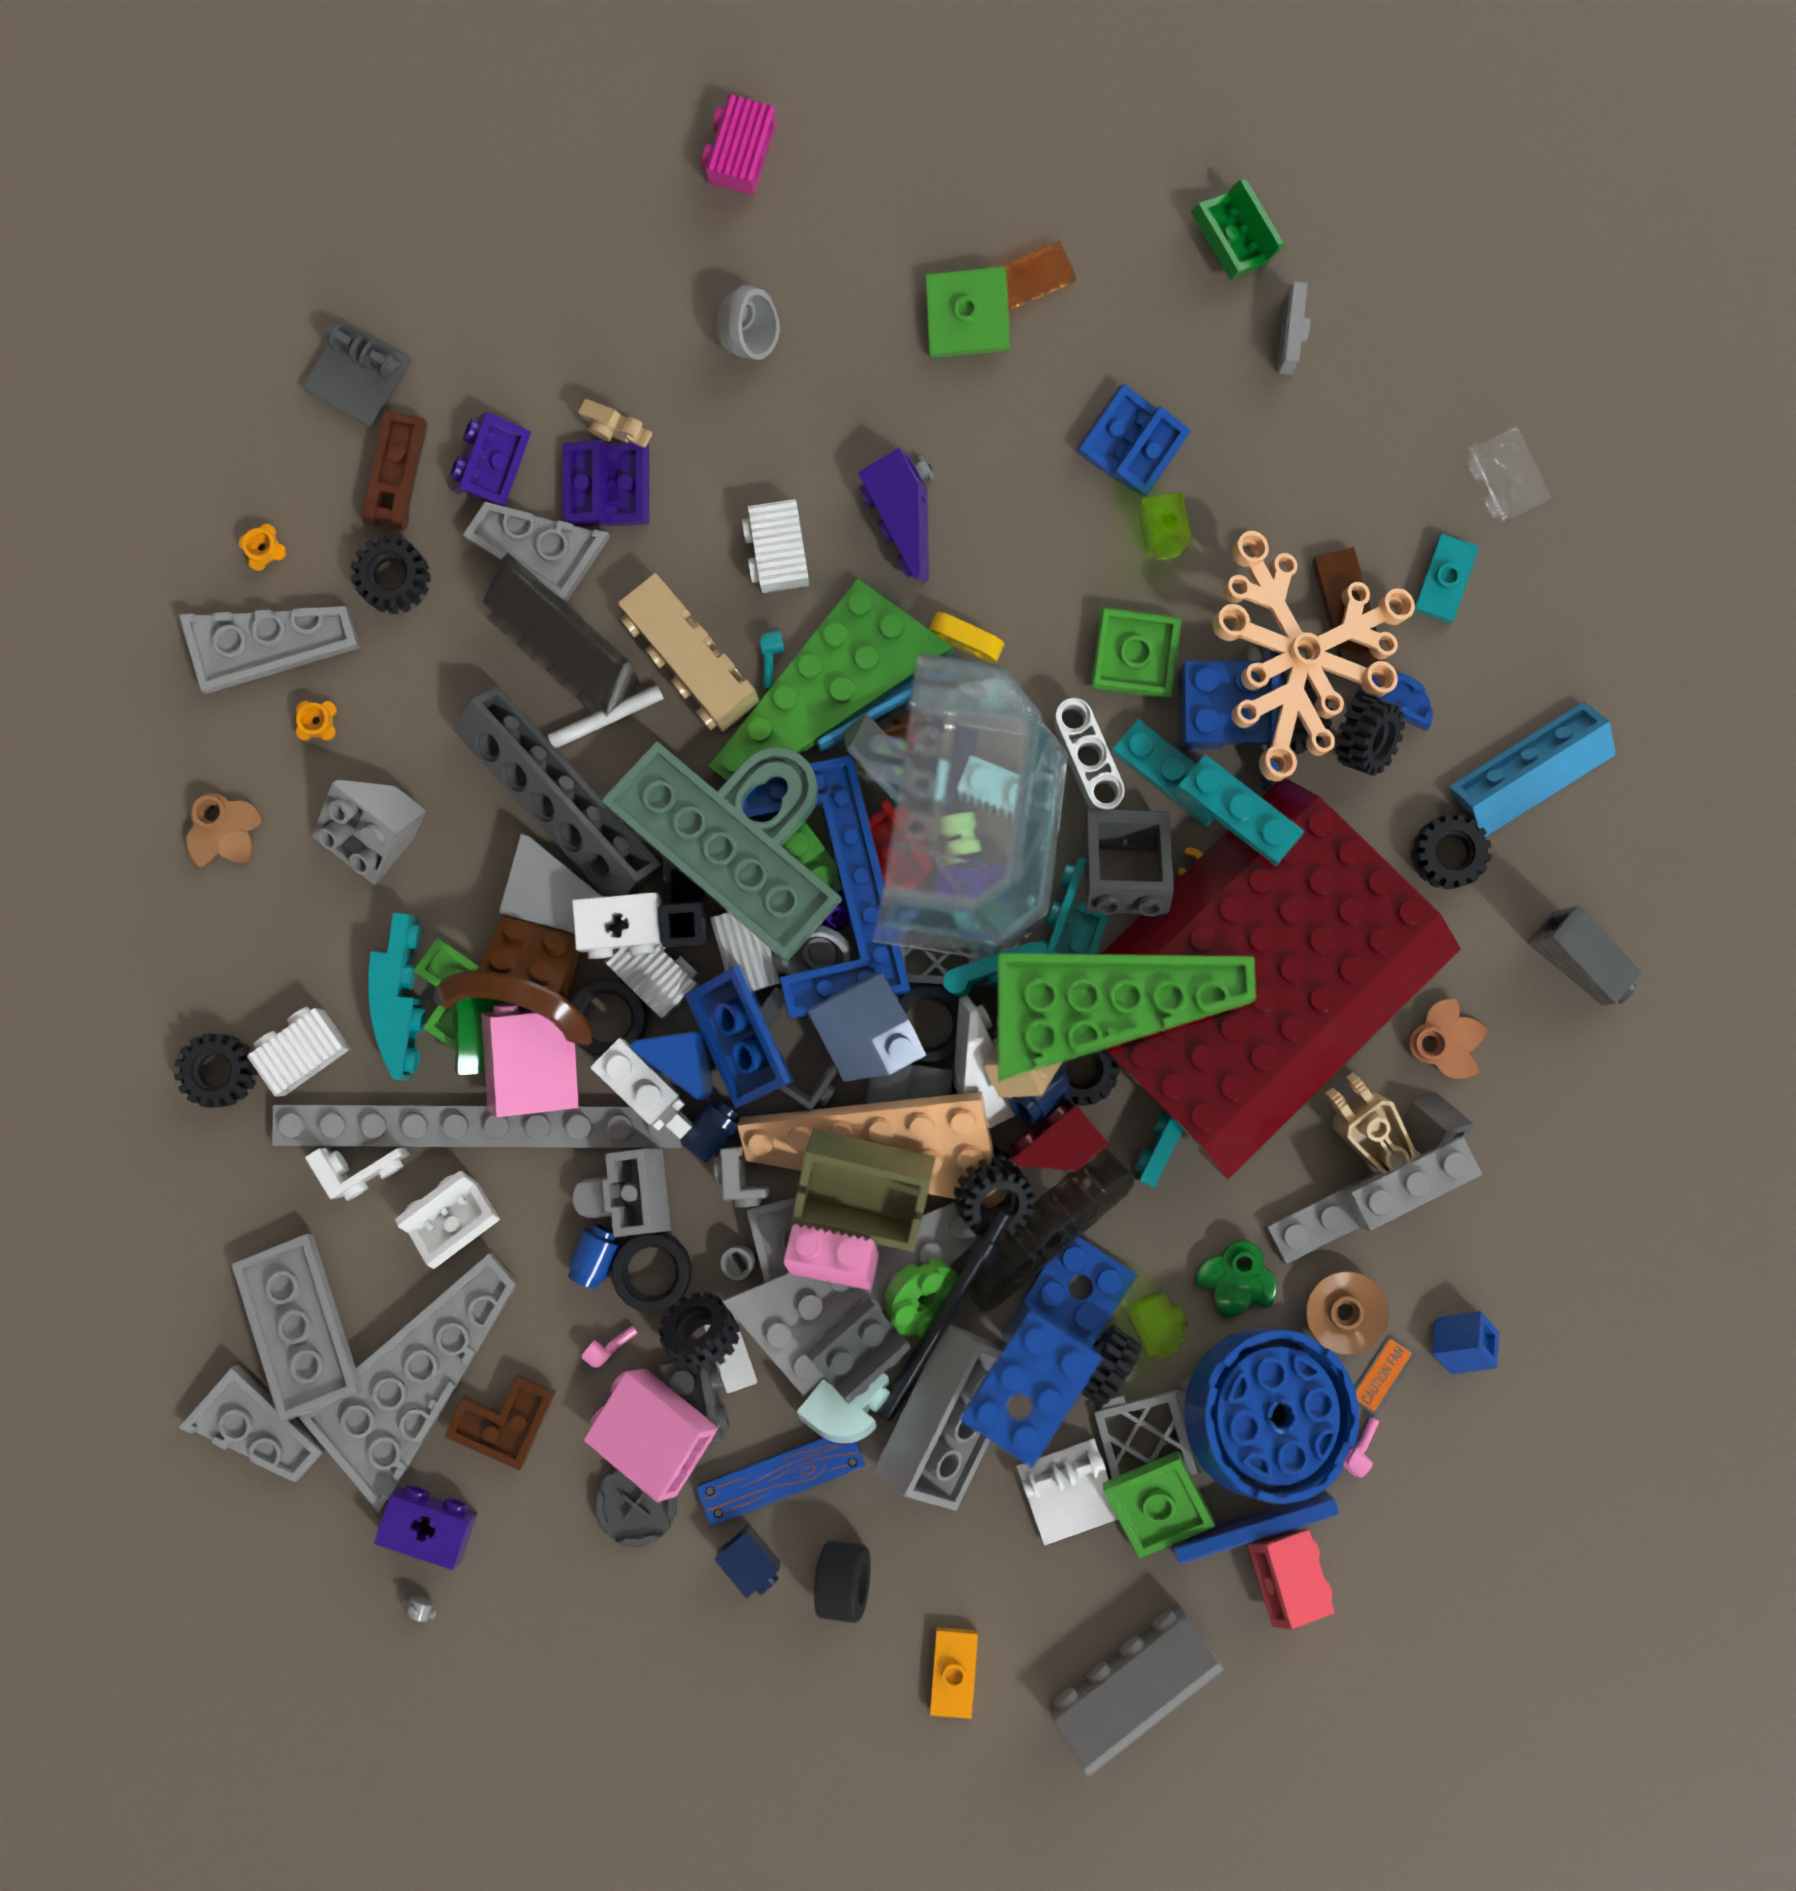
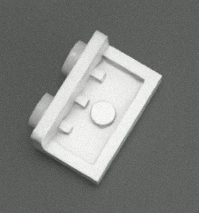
(448, 1218)

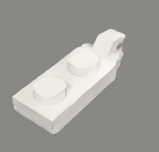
(642, 1088)

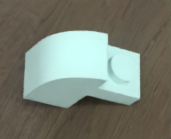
(842, 1421)

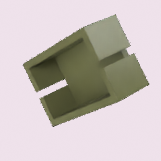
(863, 1189)

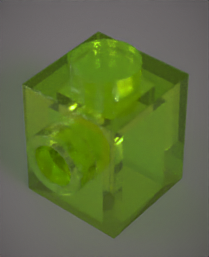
(1164, 525)
(1157, 1324)

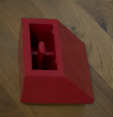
(1062, 1143)

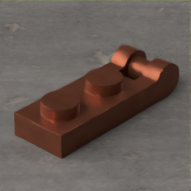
(394, 469)

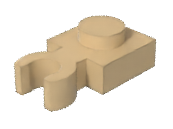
(609, 423)

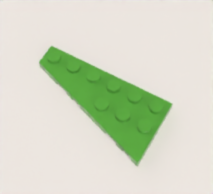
(838, 674)
(1085, 1003)

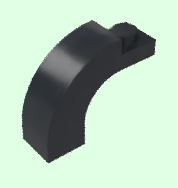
(683, 910)

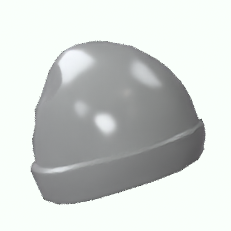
(747, 323)
(820, 950)

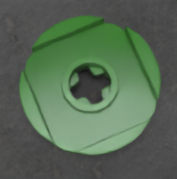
(903, 1309)

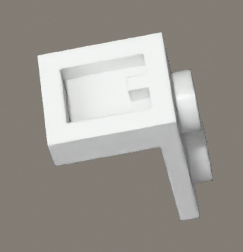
(332, 1168)

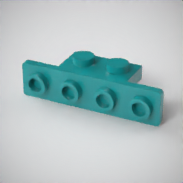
(1073, 928)

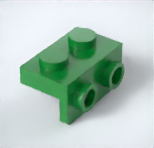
(1238, 230)

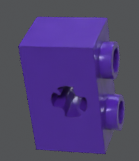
(406, 1533)

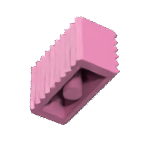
(831, 1257)

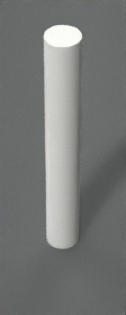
(598, 720)

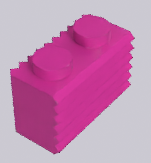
(740, 144)

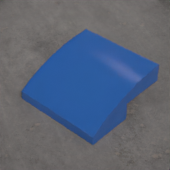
(1133, 440)

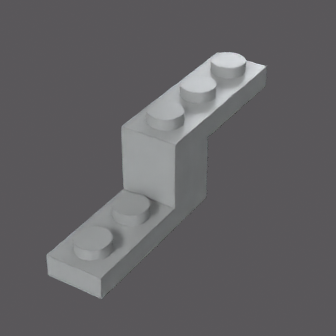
(1374, 1199)

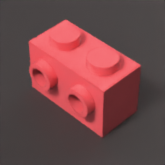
(1291, 1578)

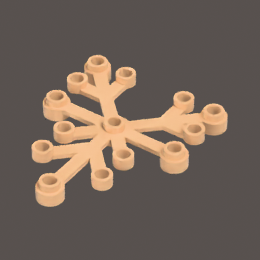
(1292, 697)

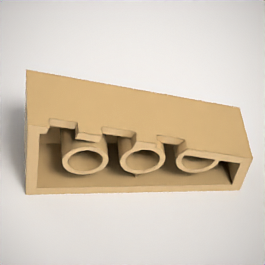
(689, 655)

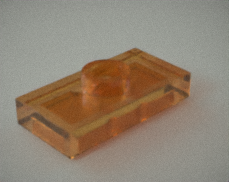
(1038, 274)

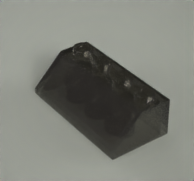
(558, 637)

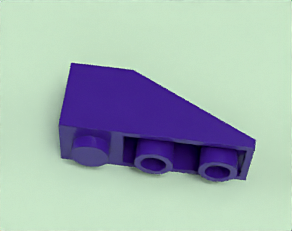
(902, 502)

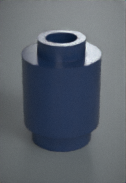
(1037, 1108)
(711, 1130)

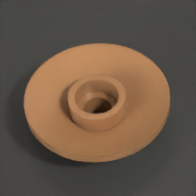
(1367, 1316)

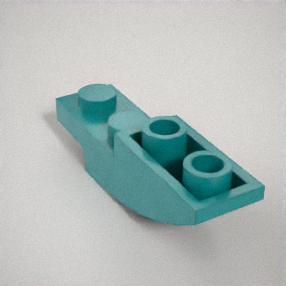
(393, 1015)

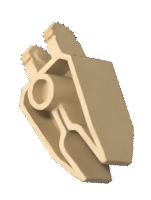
(1370, 1125)

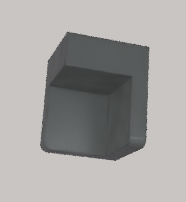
(1433, 1123)

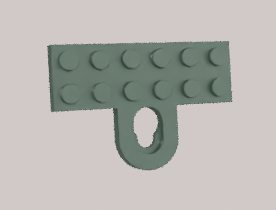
(725, 851)

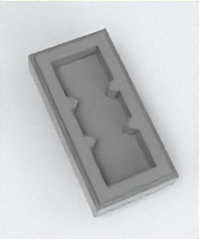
(1293, 329)

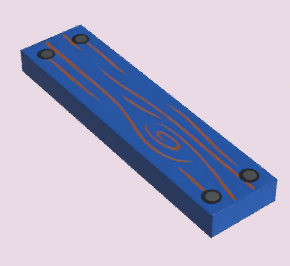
(777, 1478)
(1256, 1527)

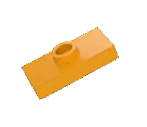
(953, 1672)

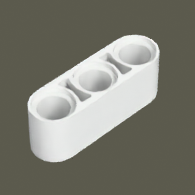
(1088, 736)

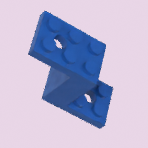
(1048, 1351)

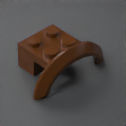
(527, 968)

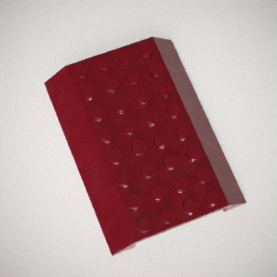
(1334, 959)

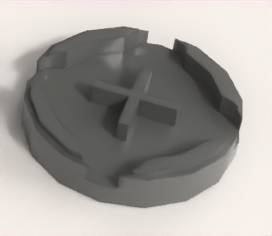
(630, 1513)

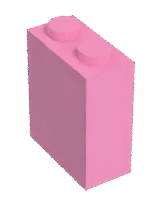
(526, 1063)
(650, 1433)

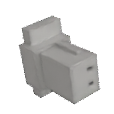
(924, 470)

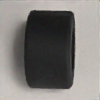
(842, 1581)

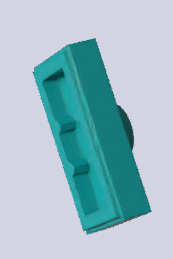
(1445, 578)

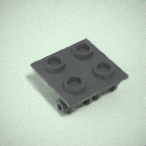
(356, 372)

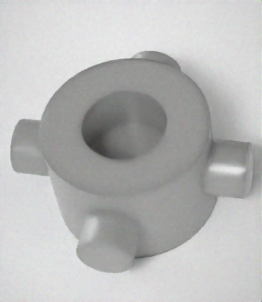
(418, 1608)

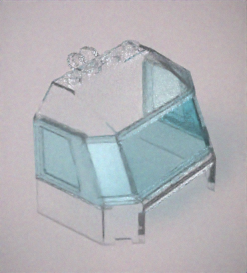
(971, 813)

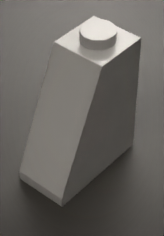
(543, 888)

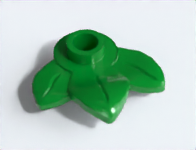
(1237, 1285)

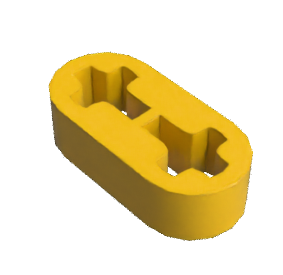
(967, 637)

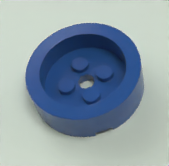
(1235, 1397)

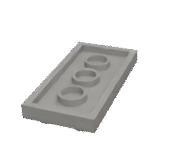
(296, 1327)

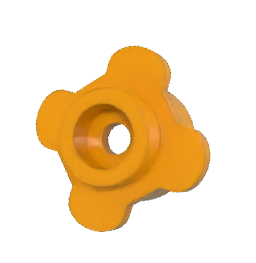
(254, 538)
(307, 712)

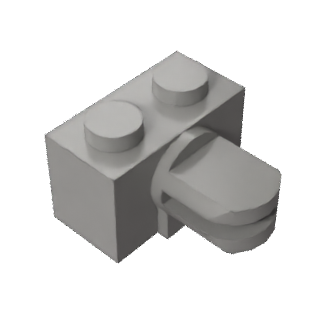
(630, 1193)

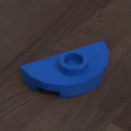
(1411, 698)

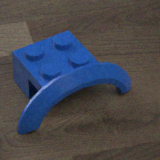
(1207, 699)

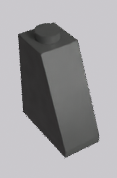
(1586, 955)

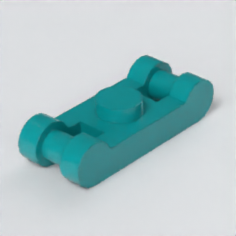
(962, 979)

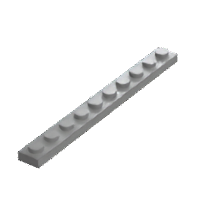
(464, 1127)

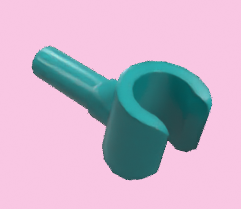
(770, 644)

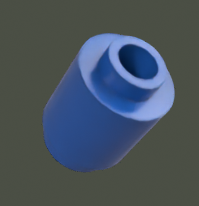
(593, 1256)

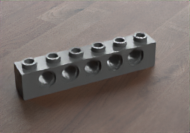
(555, 795)

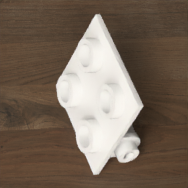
(1067, 1491)

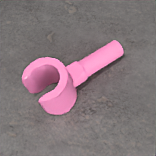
(597, 1355)
(1356, 1461)

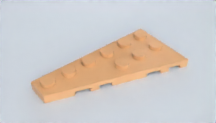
(942, 1126)

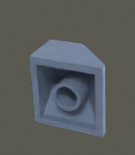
(866, 1030)

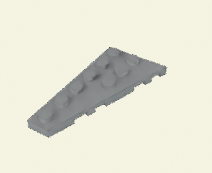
(798, 1311)
(410, 1383)

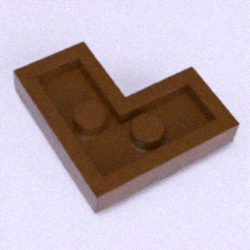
(503, 1434)

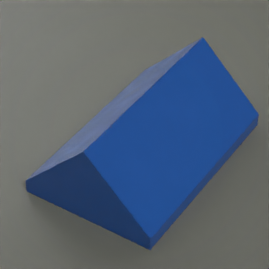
(739, 1037)
(682, 1059)

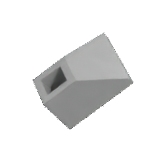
(367, 825)

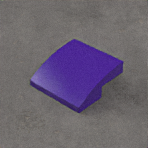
(605, 484)

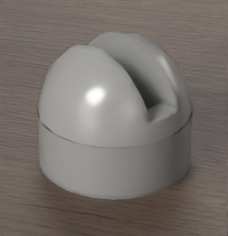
(732, 1265)

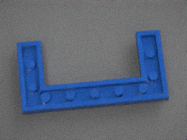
(859, 880)

